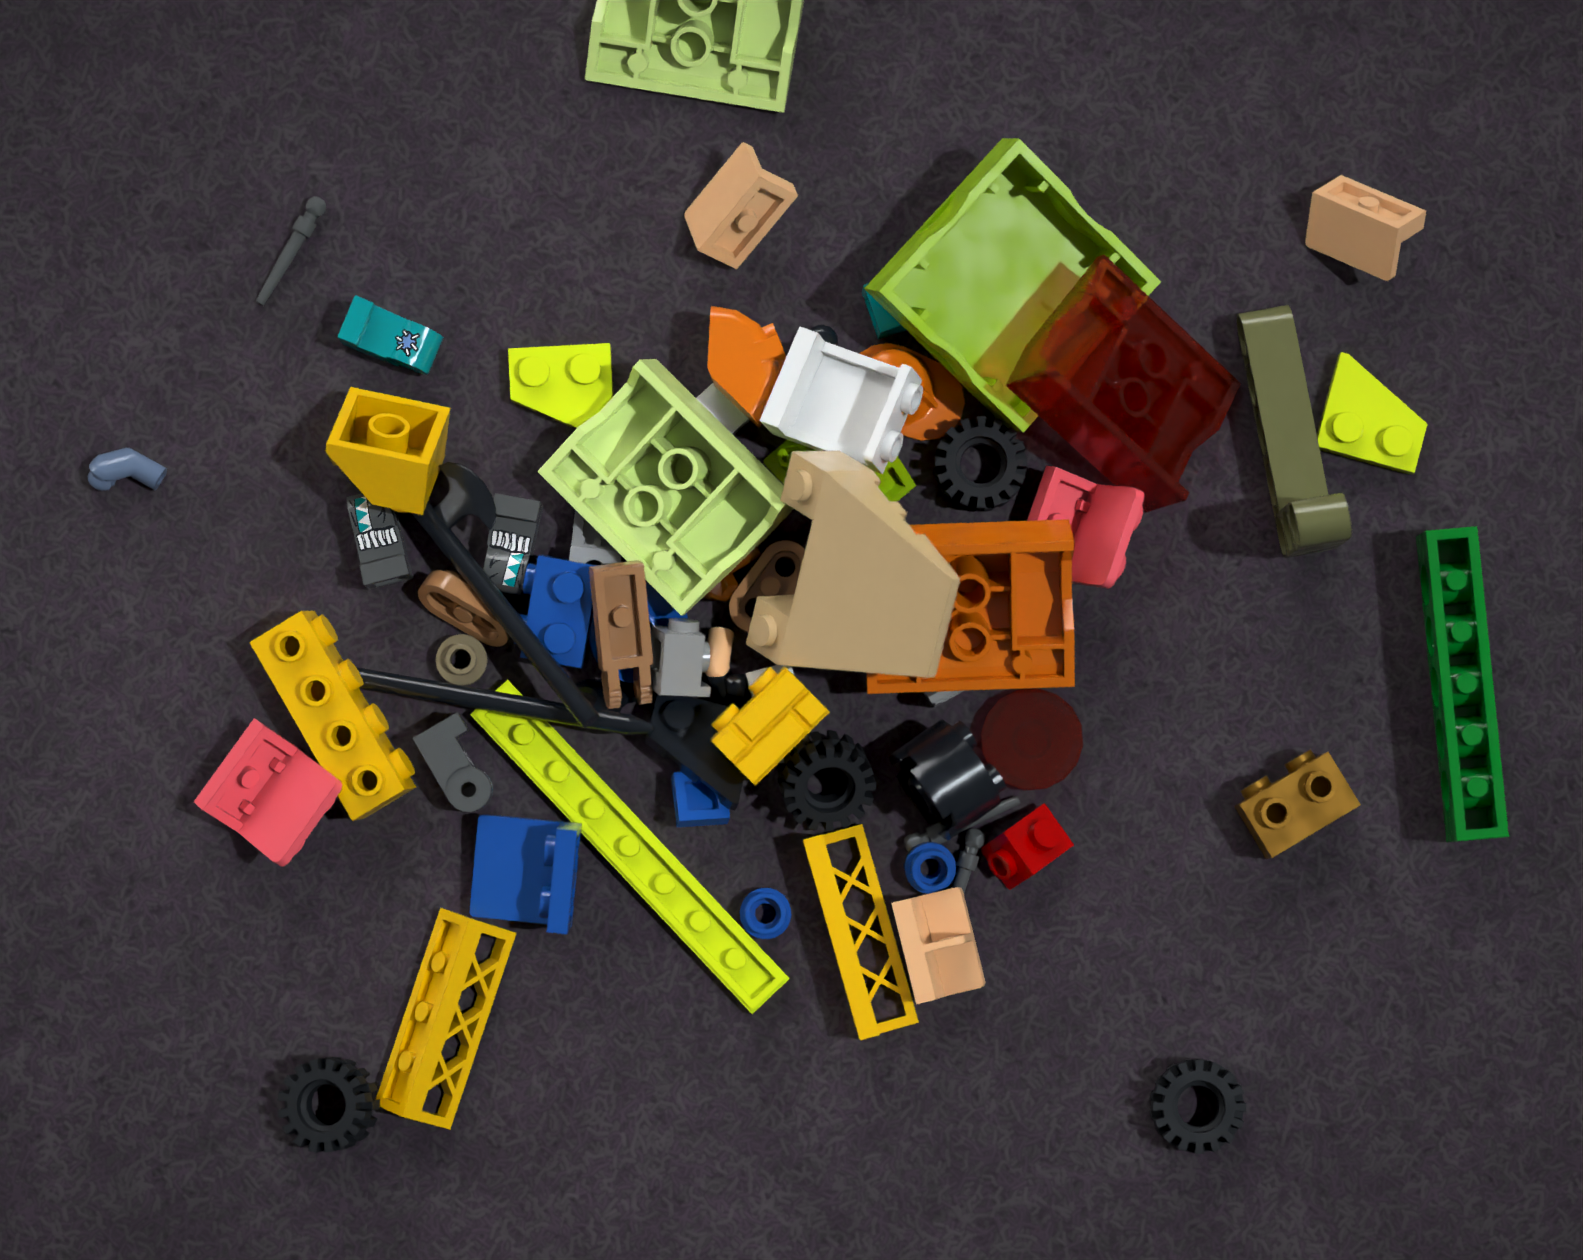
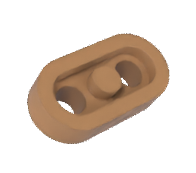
(765, 581)
(455, 602)

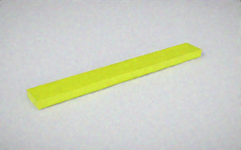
(636, 854)

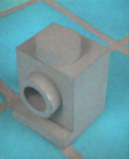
(679, 659)

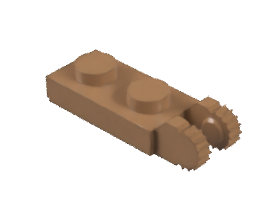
(622, 628)

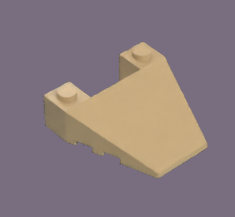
(867, 583)

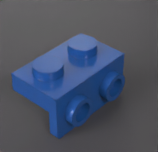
(559, 607)

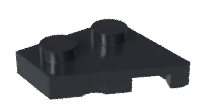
(685, 735)

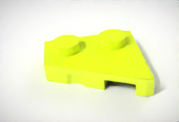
(562, 381)
(1369, 421)

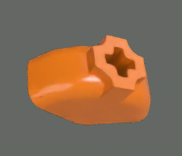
(743, 360)

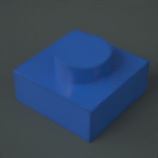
(696, 803)

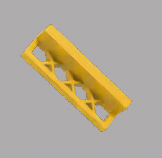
(841, 936)
(436, 1016)

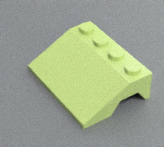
(697, 48)
(667, 485)

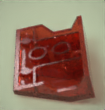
(1124, 384)

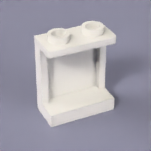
(842, 401)

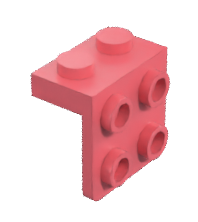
(1099, 520)
(269, 793)

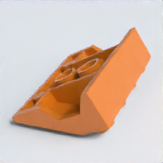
(1009, 611)

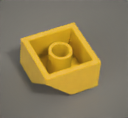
(390, 447)

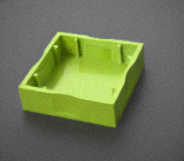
(995, 270)

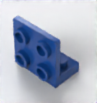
(525, 870)

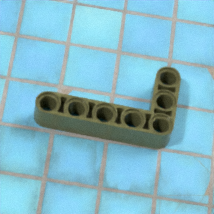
(1303, 510)

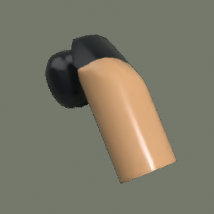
(723, 682)

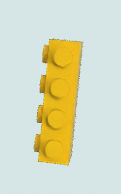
(333, 713)

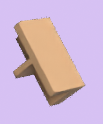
(738, 208)
(1361, 226)
(938, 944)

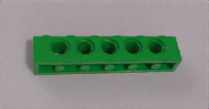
(1462, 684)

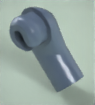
(123, 463)

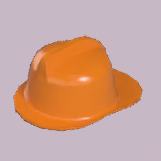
(942, 392)

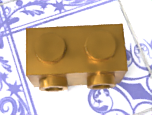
(1295, 804)

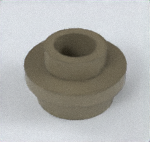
(473, 671)

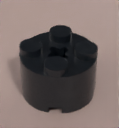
(947, 777)

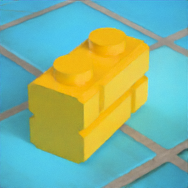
(767, 724)

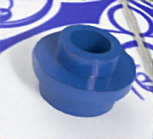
(941, 878)
(771, 897)

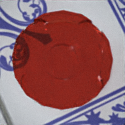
(1032, 739)

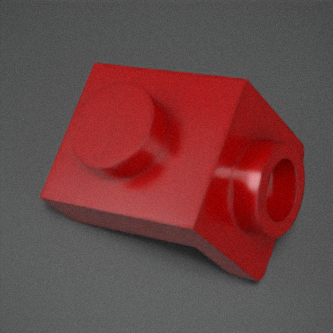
(1026, 847)

